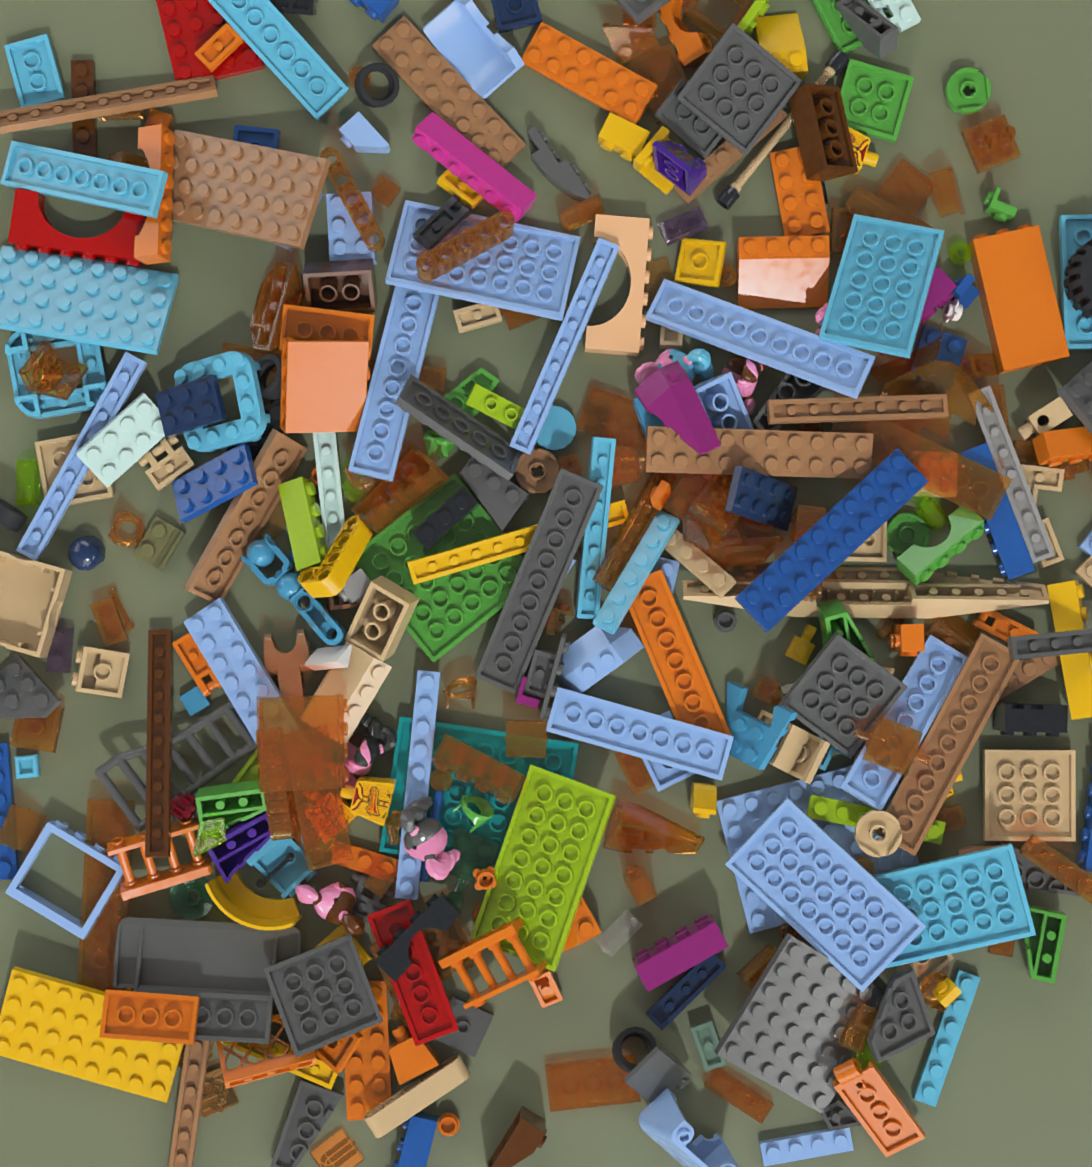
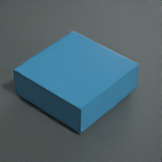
(194, 701)

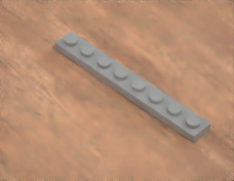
(1018, 491)

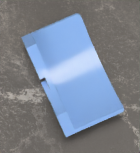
(472, 48)

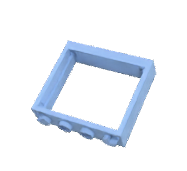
(49, 909)

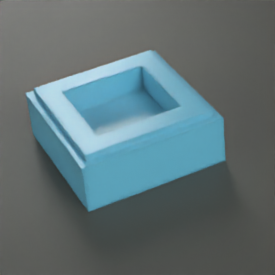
(27, 766)

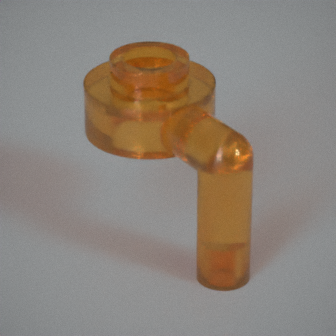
(1082, 467)

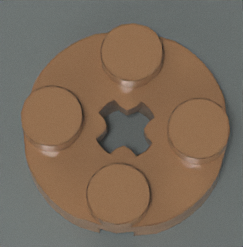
(542, 483)

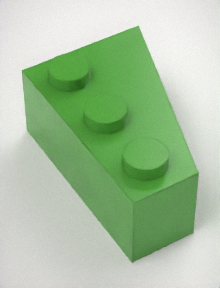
(834, 619)
(230, 801)
(1044, 948)

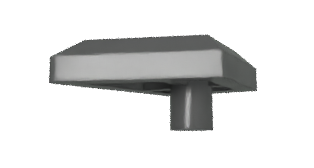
(839, 1116)

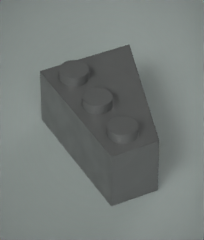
(496, 494)

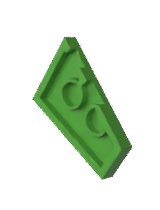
(461, 392)

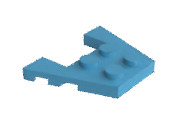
(754, 739)

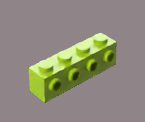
(303, 522)

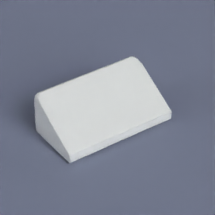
(329, 658)

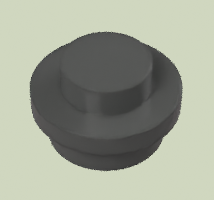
(725, 621)

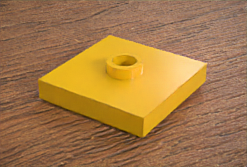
(700, 262)

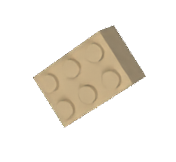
(382, 618)

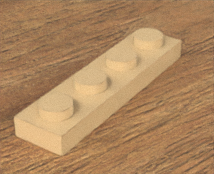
(700, 565)

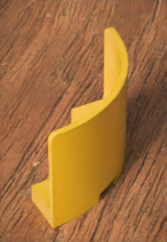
(251, 909)

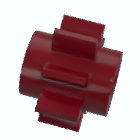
(183, 806)

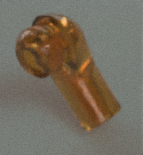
(357, 481)
(392, 827)

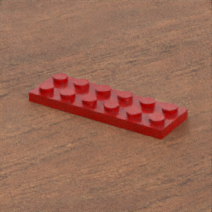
(420, 986)

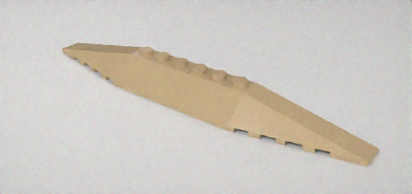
(890, 594)

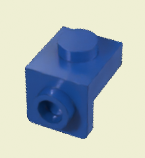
(965, 291)

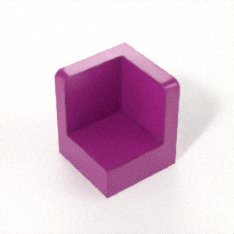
(526, 699)

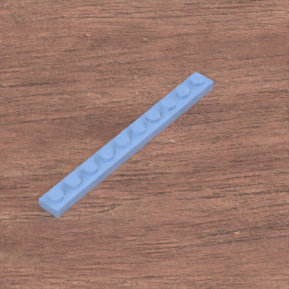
(564, 346)
(73, 469)
(418, 773)

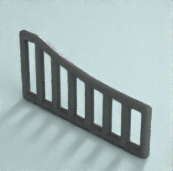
(188, 733)

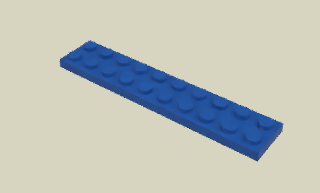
(831, 540)

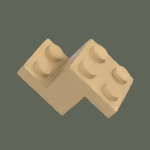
(797, 751)

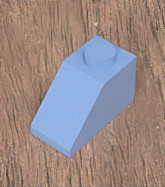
(362, 136)

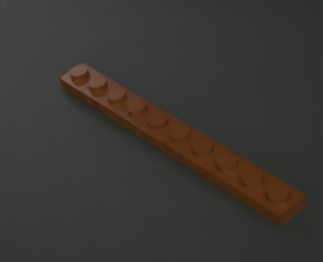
(159, 744)

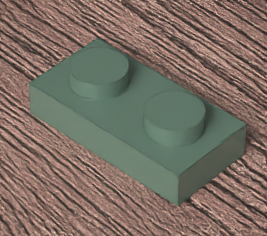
(706, 1042)

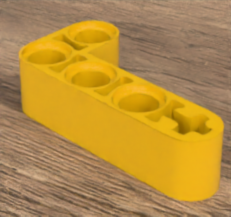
(338, 562)

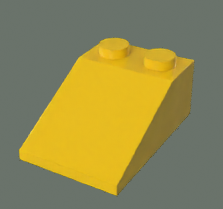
(784, 40)

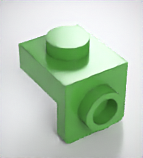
(1000, 211)

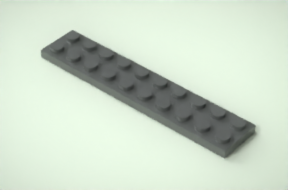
(539, 580)

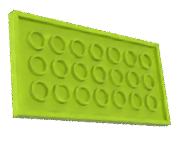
(545, 863)

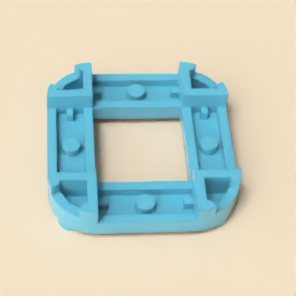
(249, 398)
(40, 406)

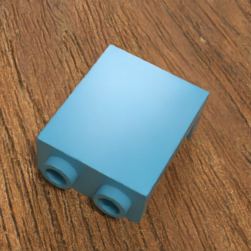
(289, 875)

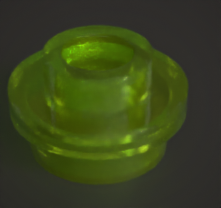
(955, 258)

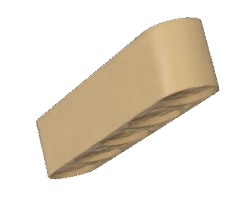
(417, 1096)

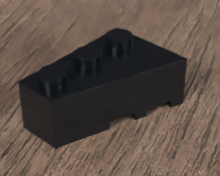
(1030, 719)

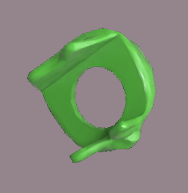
(436, 444)
(484, 806)

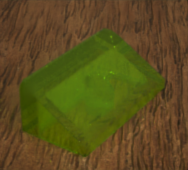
(27, 482)

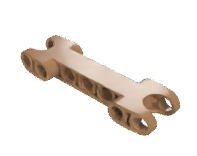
(289, 665)

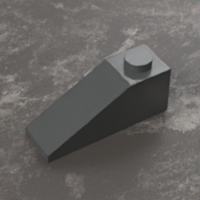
(869, 26)

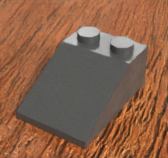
(656, 1073)

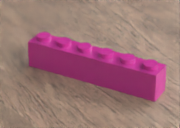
(473, 166)

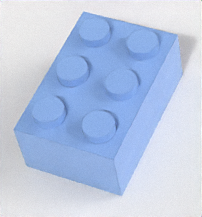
(343, 236)

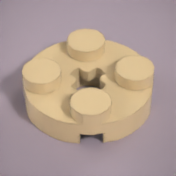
(881, 846)

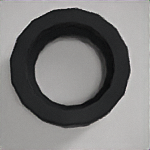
(393, 85)
(267, 363)
(11, 516)
(617, 1046)

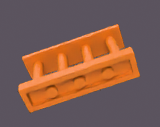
(156, 879)
(492, 941)

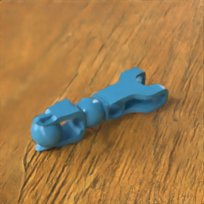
(261, 554)

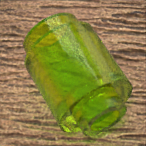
(931, 513)

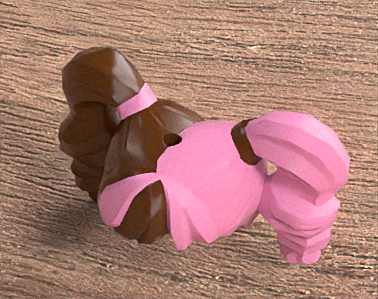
(745, 375)
(334, 912)

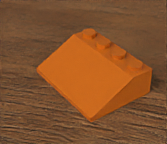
(782, 272)

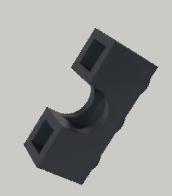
(445, 518)

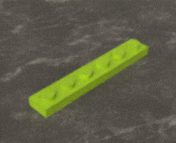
(849, 813)

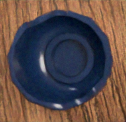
(86, 552)

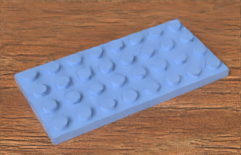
(521, 274)
(825, 894)

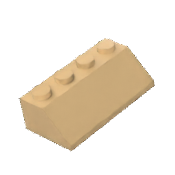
(356, 683)

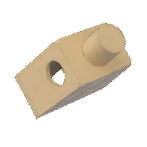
(1052, 414)

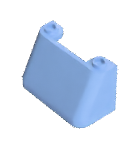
(669, 1129)

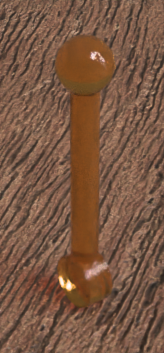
(129, 625)

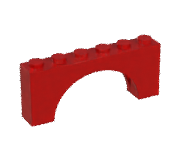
(33, 231)

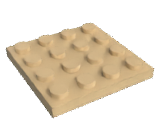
(1029, 794)

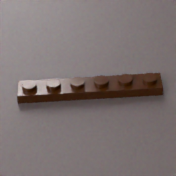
(84, 84)

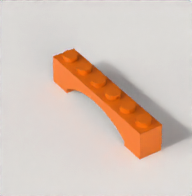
(154, 240)

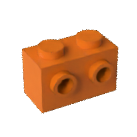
(907, 639)

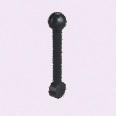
(262, 882)

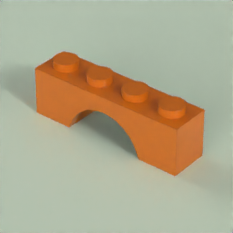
(691, 46)

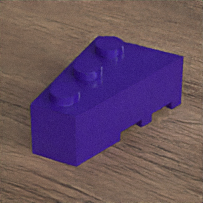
(242, 841)

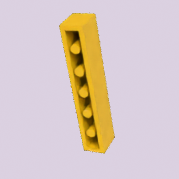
(1077, 668)

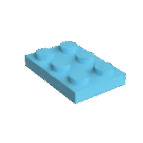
(35, 71)

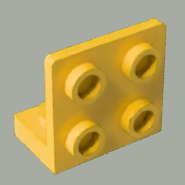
(645, 163)

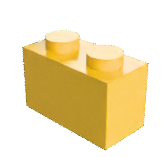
(622, 137)

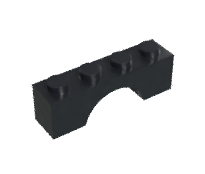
(438, 914)

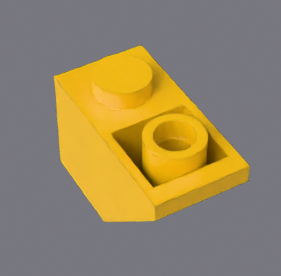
(703, 799)

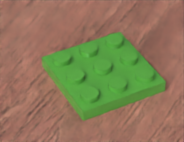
(875, 99)

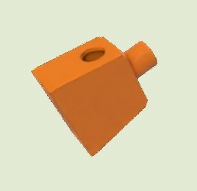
(409, 1059)

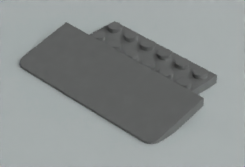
(208, 961)

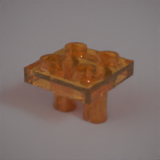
(991, 143)

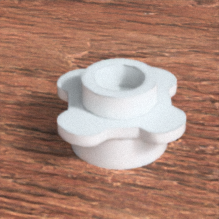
(952, 310)

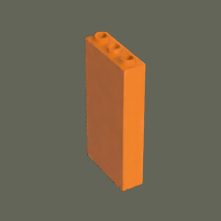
(1018, 298)

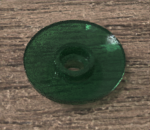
(187, 907)

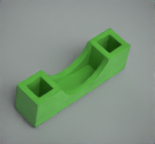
(920, 562)

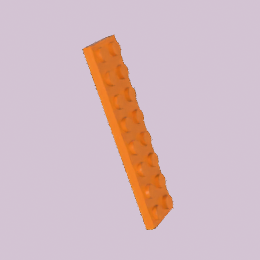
(675, 656)

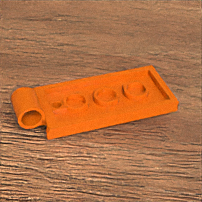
(877, 1106)

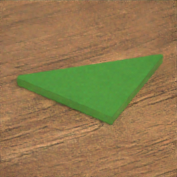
(836, 26)

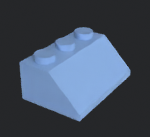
(723, 402)

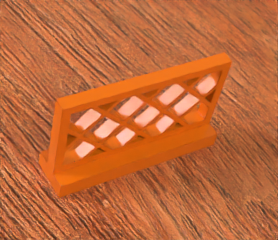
(263, 1068)

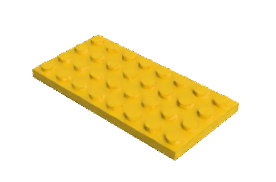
(59, 1029)

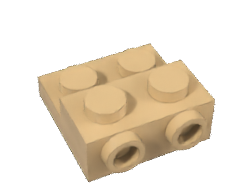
(100, 671)

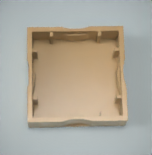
(30, 603)

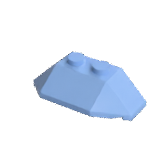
(596, 656)

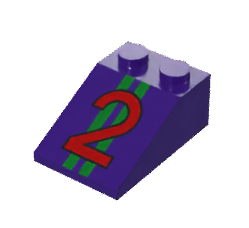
(678, 166)

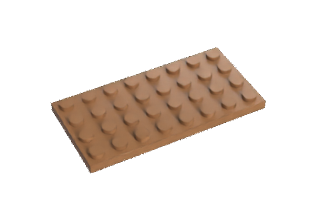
(246, 188)

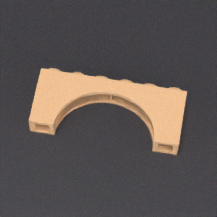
(623, 331)

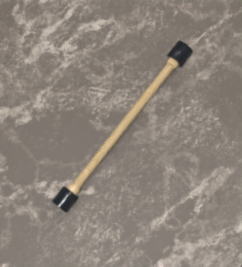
(730, 194)

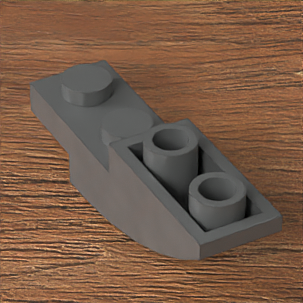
(560, 175)

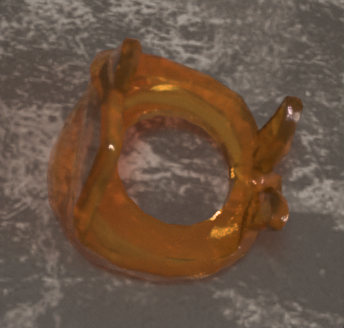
(121, 517)
(464, 682)
(925, 988)

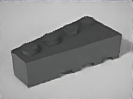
(788, 388)

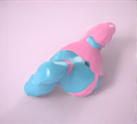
(696, 362)

